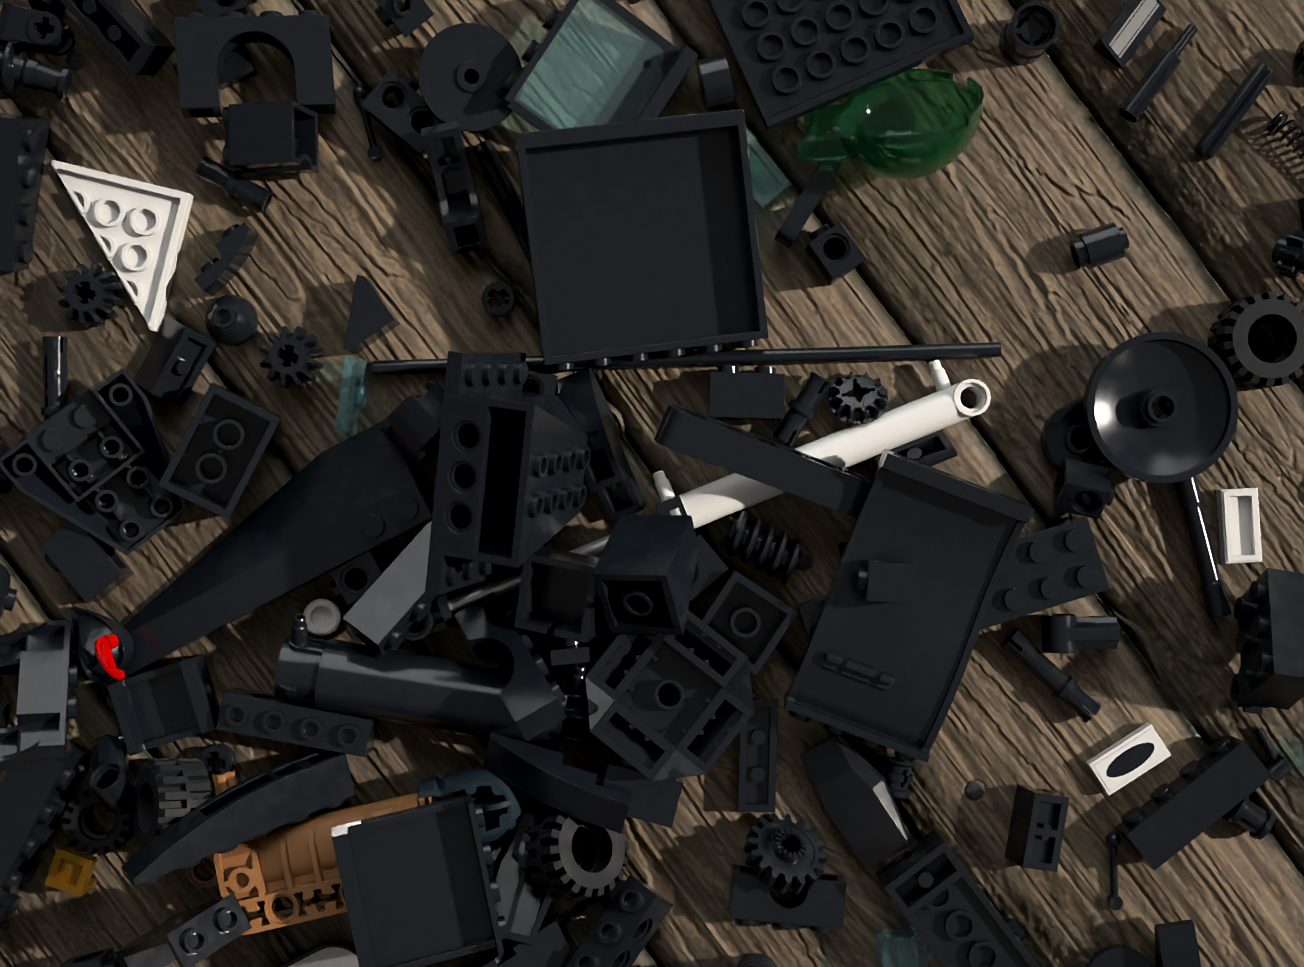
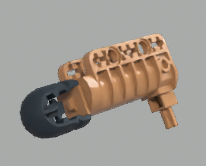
(304, 857)

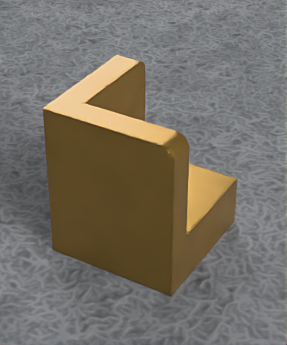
(72, 870)

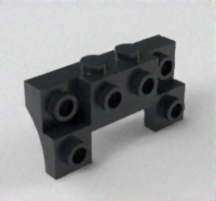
(43, 696)

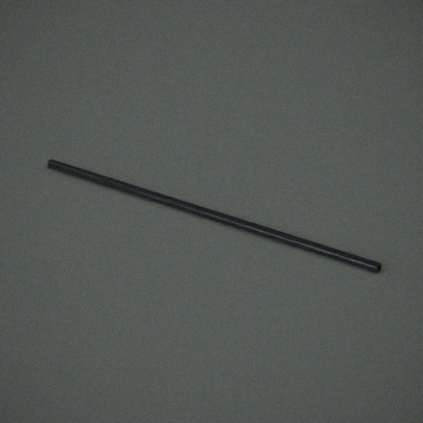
(734, 357)

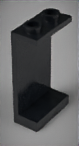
(187, 935)

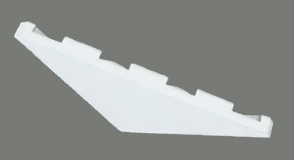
(136, 228)

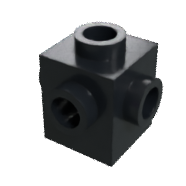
(404, 19)

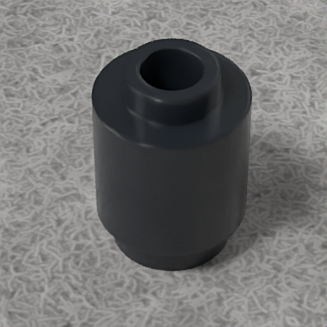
(1099, 246)

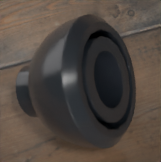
(231, 320)

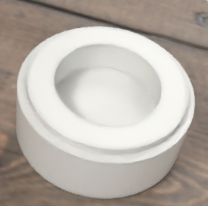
(323, 616)

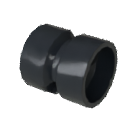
(1029, 33)

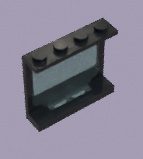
(595, 69)

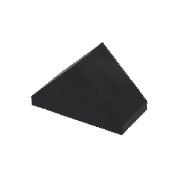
(368, 316)

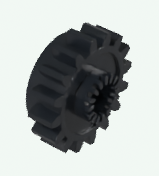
(784, 854)

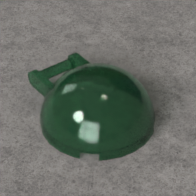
(899, 125)

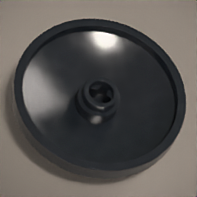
(1160, 407)

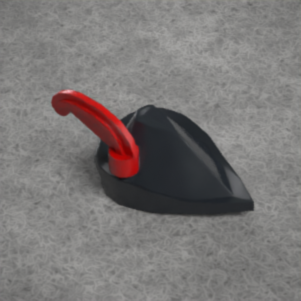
(101, 645)

